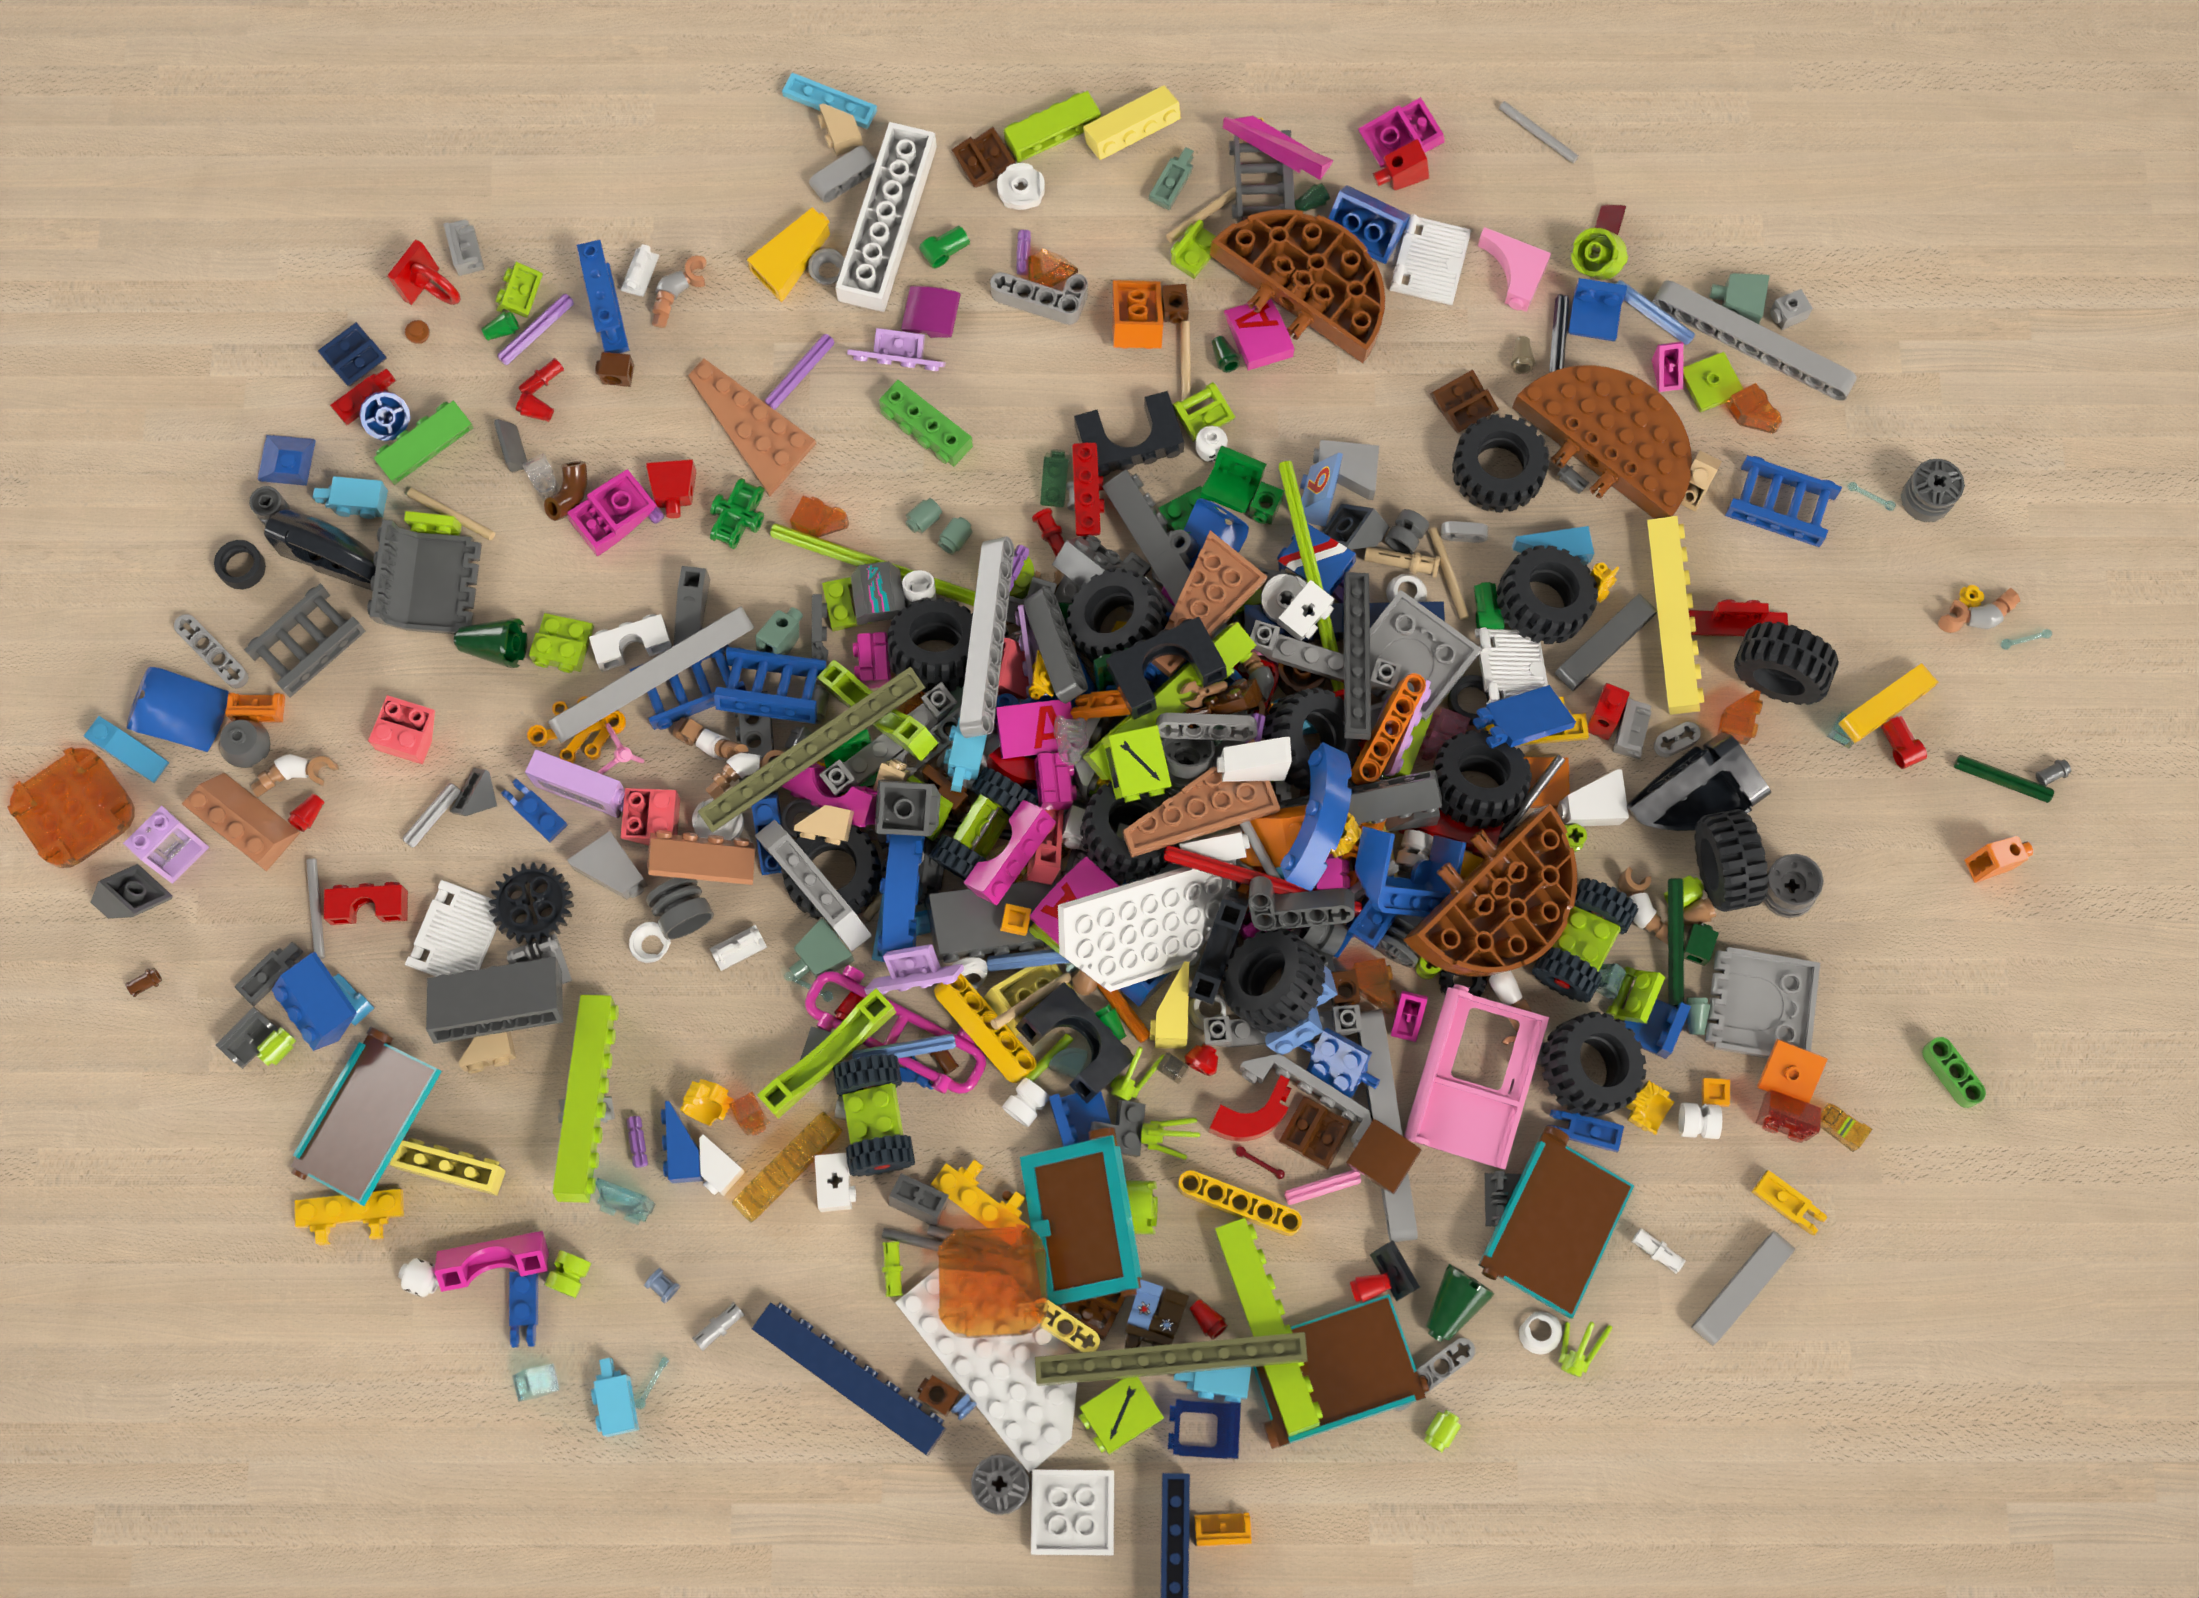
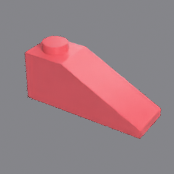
(1047, 858)

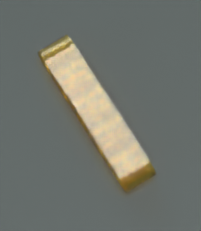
(787, 1166)

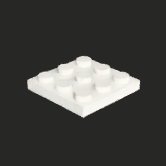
(1072, 1512)

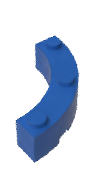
(1323, 818)
(900, 892)

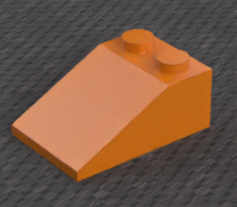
(1137, 314)
(1276, 834)

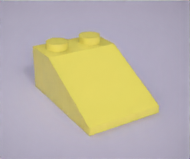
(1017, 988)
(1171, 1020)

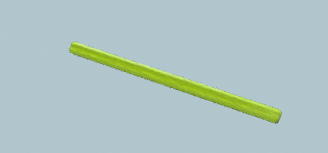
(1306, 552)
(857, 558)

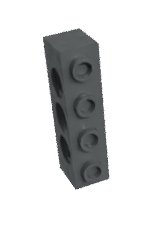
(759, 731)

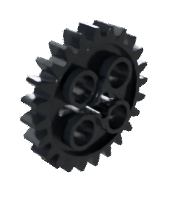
(508, 909)

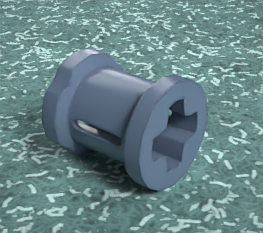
(662, 1285)

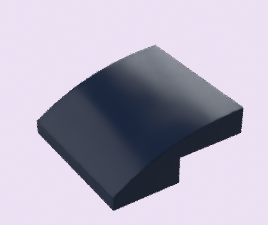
(352, 354)

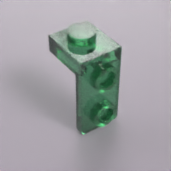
(1054, 478)

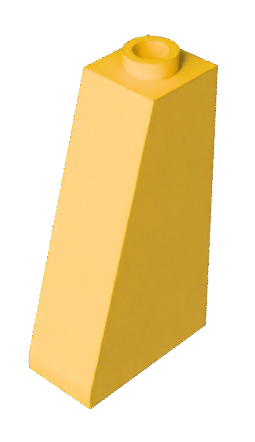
(788, 254)

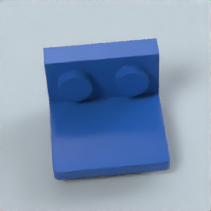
(1596, 309)
(1662, 1028)
(1075, 1116)

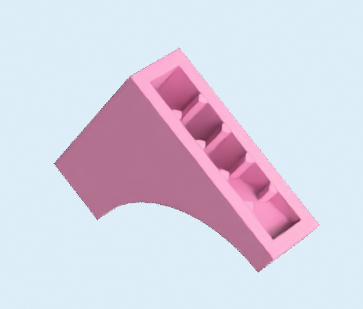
(1521, 263)

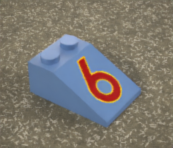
(1320, 489)

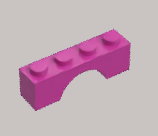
(858, 799)
(994, 877)
(460, 1265)

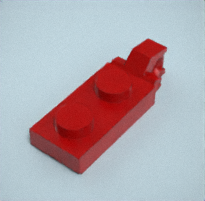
(349, 404)

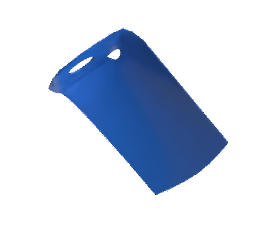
(1206, 518)
(178, 709)

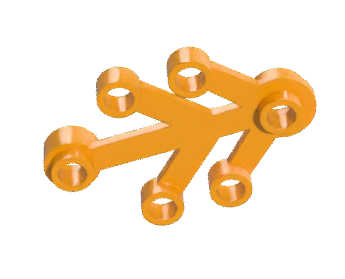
(579, 738)

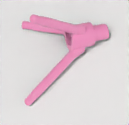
(621, 754)

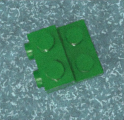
(1179, 510)

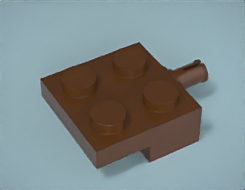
(1236, 698)
(960, 800)

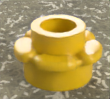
(1965, 594)

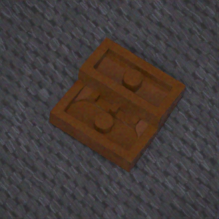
(983, 157)
(1464, 401)
(1315, 1133)
(1383, 1156)
(1096, 1312)

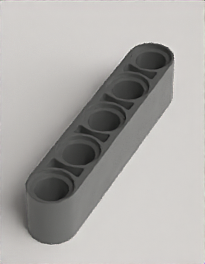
(1605, 642)
(1055, 645)

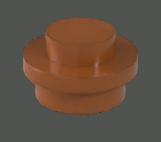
(417, 331)

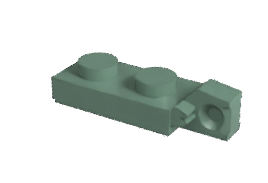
(1172, 180)

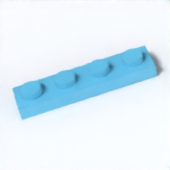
(813, 94)

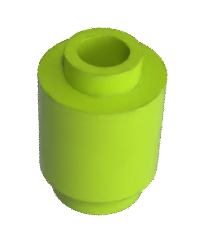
(1692, 890)
(275, 1047)
(1442, 1430)

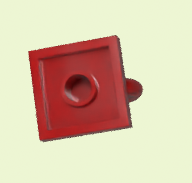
(414, 274)

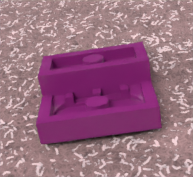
(931, 311)

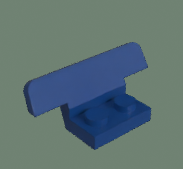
(1368, 926)

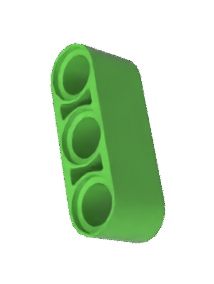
(1966, 1077)

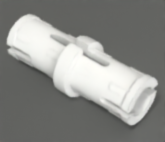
(1658, 1250)

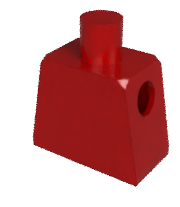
(1404, 167)
(672, 484)
(1608, 708)

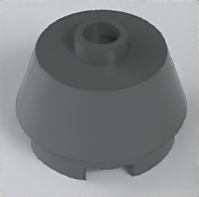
(244, 743)

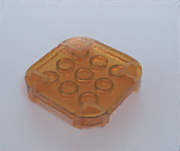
(72, 808)
(992, 1282)

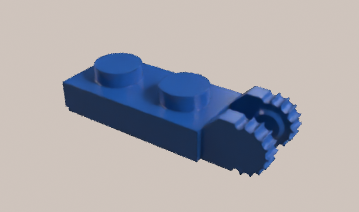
(536, 812)
(1590, 1130)
(523, 1307)

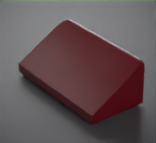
(1610, 217)

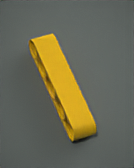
(1888, 703)
(975, 1018)
(1253, 1201)

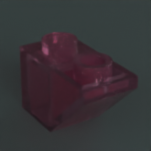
(1444, 727)

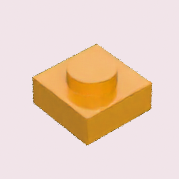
(1015, 919)
(1716, 1091)

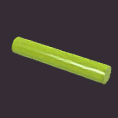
(1062, 1044)

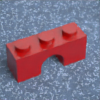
(344, 902)

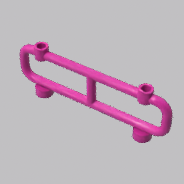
(851, 980)

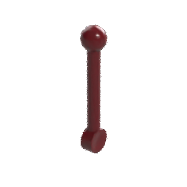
(1241, 1152)

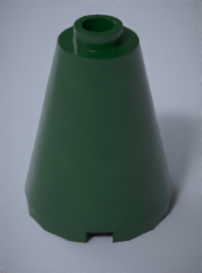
(494, 641)
(1456, 1303)

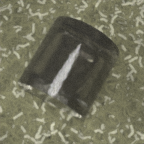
(1173, 1068)

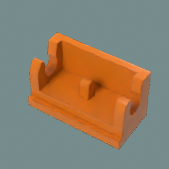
(256, 707)

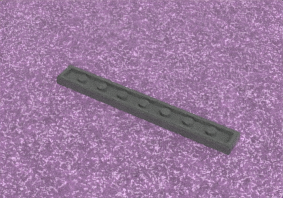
(1356, 656)

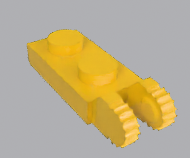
(1787, 1201)

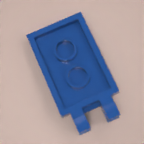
(1524, 717)

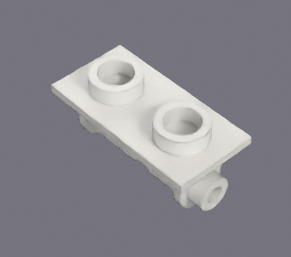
(640, 271)
(738, 947)

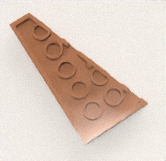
(758, 432)
(1213, 591)
(1201, 809)

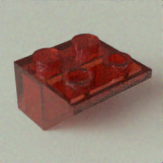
(1789, 1116)

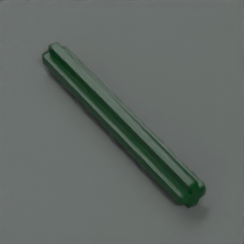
(1675, 941)

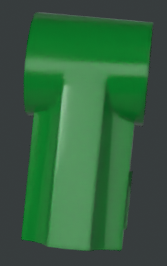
(940, 249)
(1487, 612)

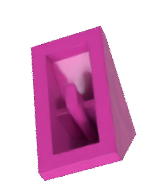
(1668, 366)
(1408, 1016)

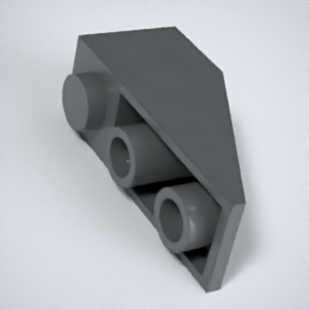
(691, 602)

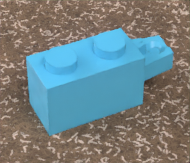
(353, 497)
(964, 757)
(1228, 1383)
(615, 1401)

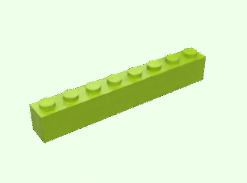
(1233, 646)
(585, 1098)
(1265, 1319)

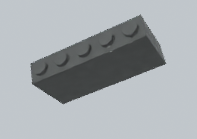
(971, 926)
(494, 1000)

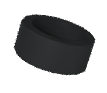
(228, 551)
(1466, 681)

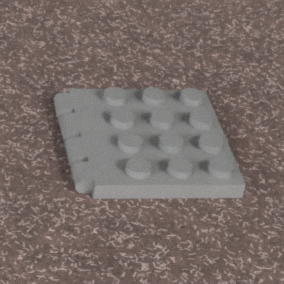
(1422, 645)
(1761, 1002)

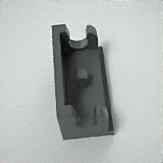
(243, 1039)
(918, 1200)

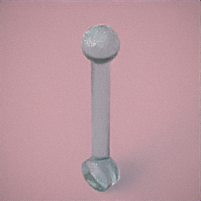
(1889, 505)
(2006, 643)
(827, 995)
(640, 1403)

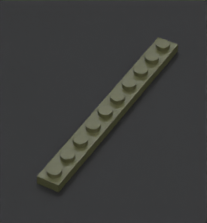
(811, 749)
(1171, 1359)

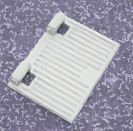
(1431, 260)
(1511, 665)
(454, 933)

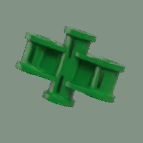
(737, 513)

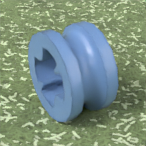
(963, 1407)

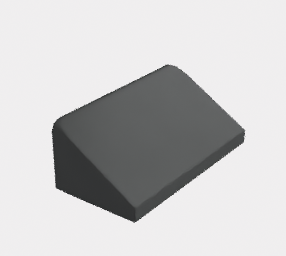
(510, 444)

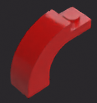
(1017, 769)
(1251, 1126)

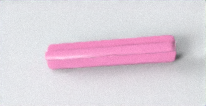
(1322, 1187)

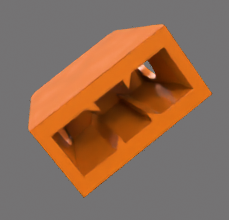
(2004, 854)

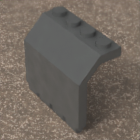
(423, 580)

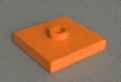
(1557, 787)
(1792, 1071)

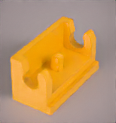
(1223, 1529)

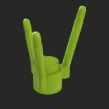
(1124, 1088)
(1154, 1133)
(1574, 1362)

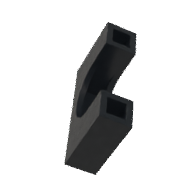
(1162, 442)
(1187, 640)
(1219, 945)
(1066, 1009)

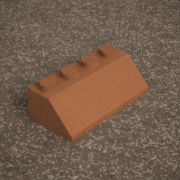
(241, 819)
(701, 857)

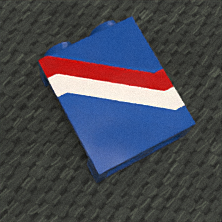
(1330, 555)

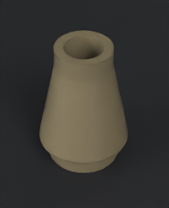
(1522, 357)

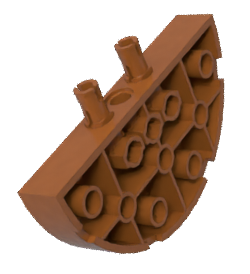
(1311, 271)
(1616, 430)
(1507, 906)

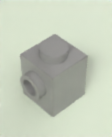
(1791, 309)

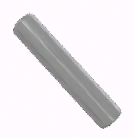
(431, 815)

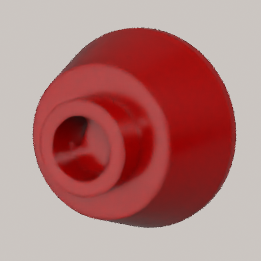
(1202, 1059)

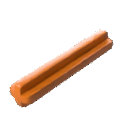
(1126, 1014)

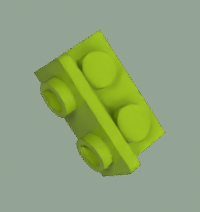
(1193, 250)
(519, 289)
(433, 523)

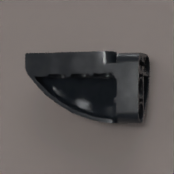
(305, 537)
(1700, 785)

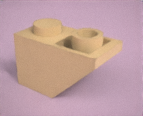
(841, 129)
(1702, 474)
(892, 770)
(827, 822)
(487, 1051)

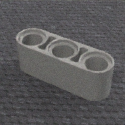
(843, 174)

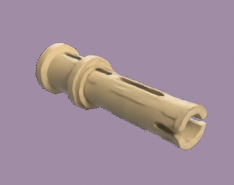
(1414, 562)

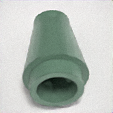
(1697, 1015)

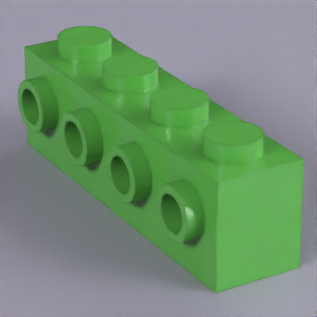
(925, 423)
(423, 442)

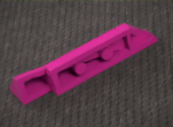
(1278, 145)

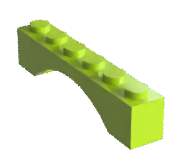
(896, 725)
(846, 1038)

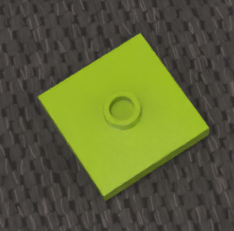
(1711, 381)

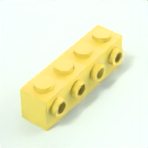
(1132, 122)
(448, 1167)

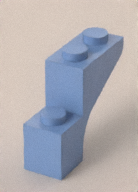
(1307, 1029)

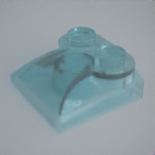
(624, 1201)

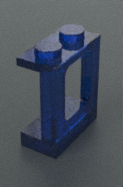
(1227, 1429)

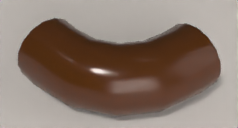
(571, 491)

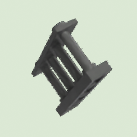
(1283, 188)
(311, 663)

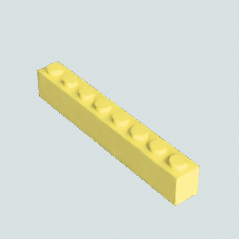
(1673, 615)

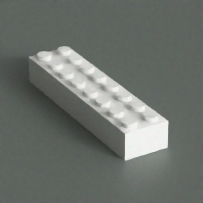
(886, 217)

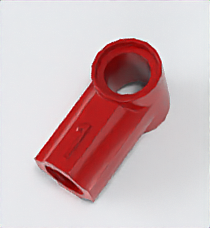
(1905, 747)

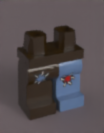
(1148, 1326)

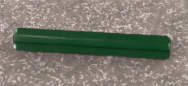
(2004, 778)

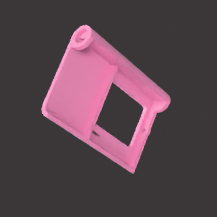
(1465, 1115)

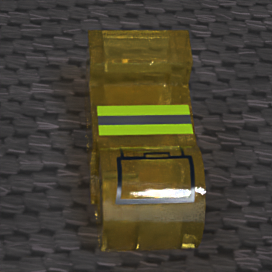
(1844, 1127)

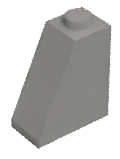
(1357, 467)
(609, 866)

